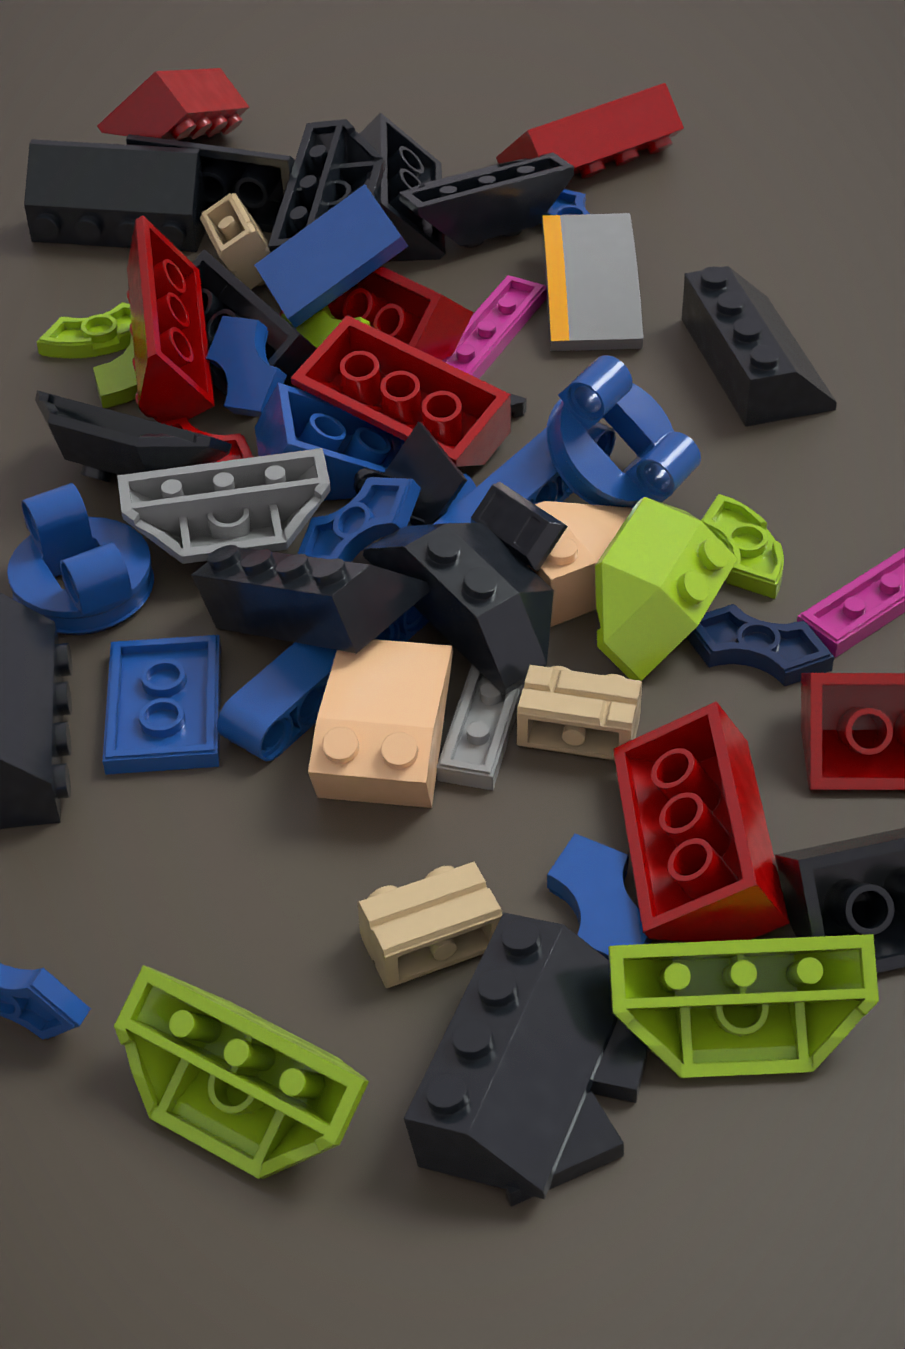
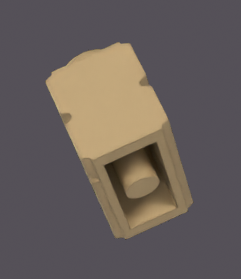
(236, 238)
(577, 711)
(428, 923)

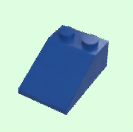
(302, 422)

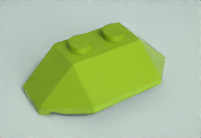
(656, 584)
(744, 1001)
(233, 1077)

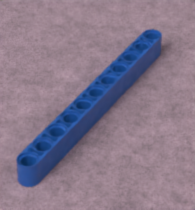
(288, 693)

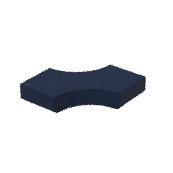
(775, 648)

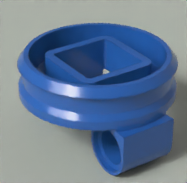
(608, 393)
(100, 561)

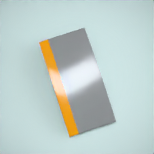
(592, 282)

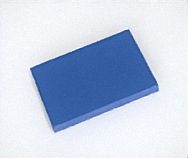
(330, 256)
(163, 705)

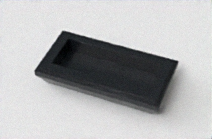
(519, 524)

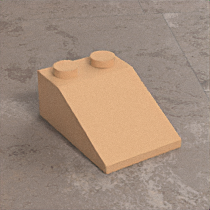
(573, 559)
(382, 724)

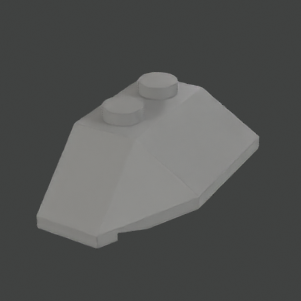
(224, 503)

